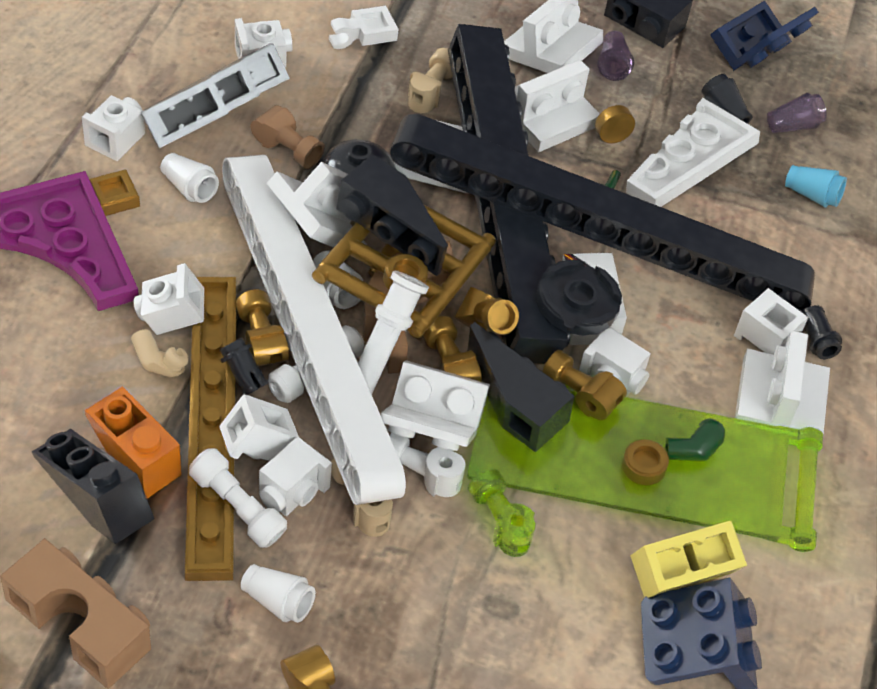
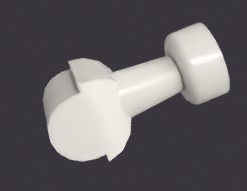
(441, 467)

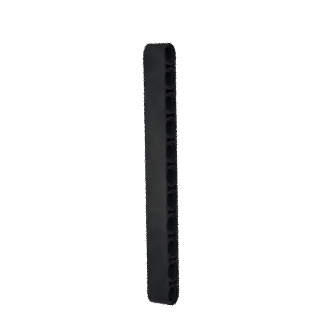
(598, 212)

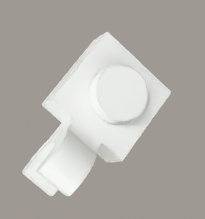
(368, 25)

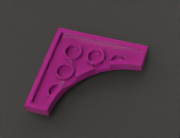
(68, 229)

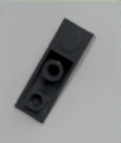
(391, 209)
(522, 396)
(96, 484)

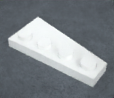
(694, 152)

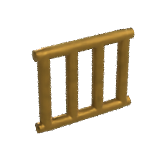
(438, 295)

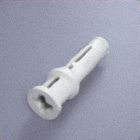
(392, 318)

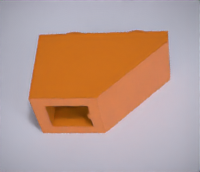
(136, 440)

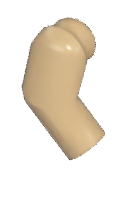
(167, 363)

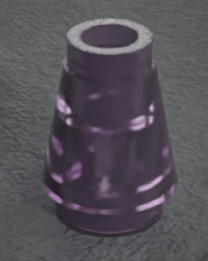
(615, 57)
(798, 114)

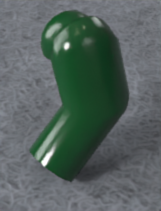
(700, 445)

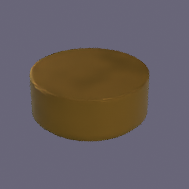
(615, 124)
(406, 264)
(645, 462)

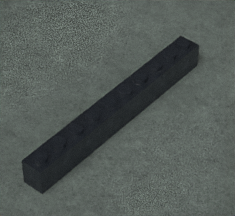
(521, 248)

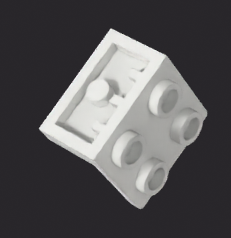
(436, 406)

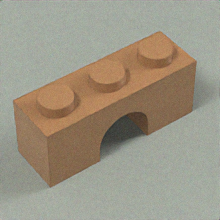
(53, 583)

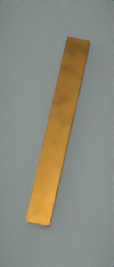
(212, 397)

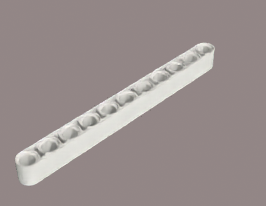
(314, 335)

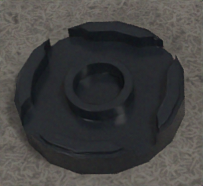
(578, 298)

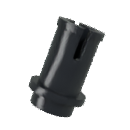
(824, 341)
(243, 366)

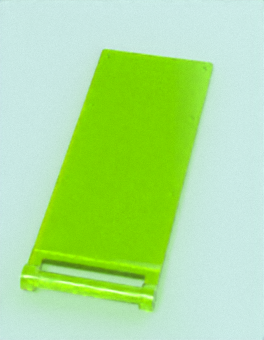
(735, 484)

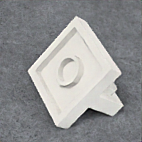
(553, 37)
(556, 106)
(314, 202)
(783, 387)

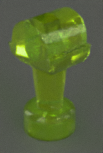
(513, 521)

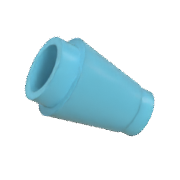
(817, 184)

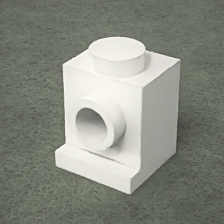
(256, 35)
(119, 121)
(171, 301)
(769, 322)
(619, 356)
(257, 429)
(294, 477)

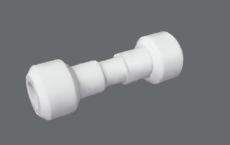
(286, 380)
(211, 470)

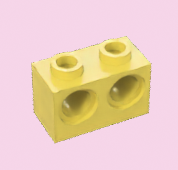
(688, 559)

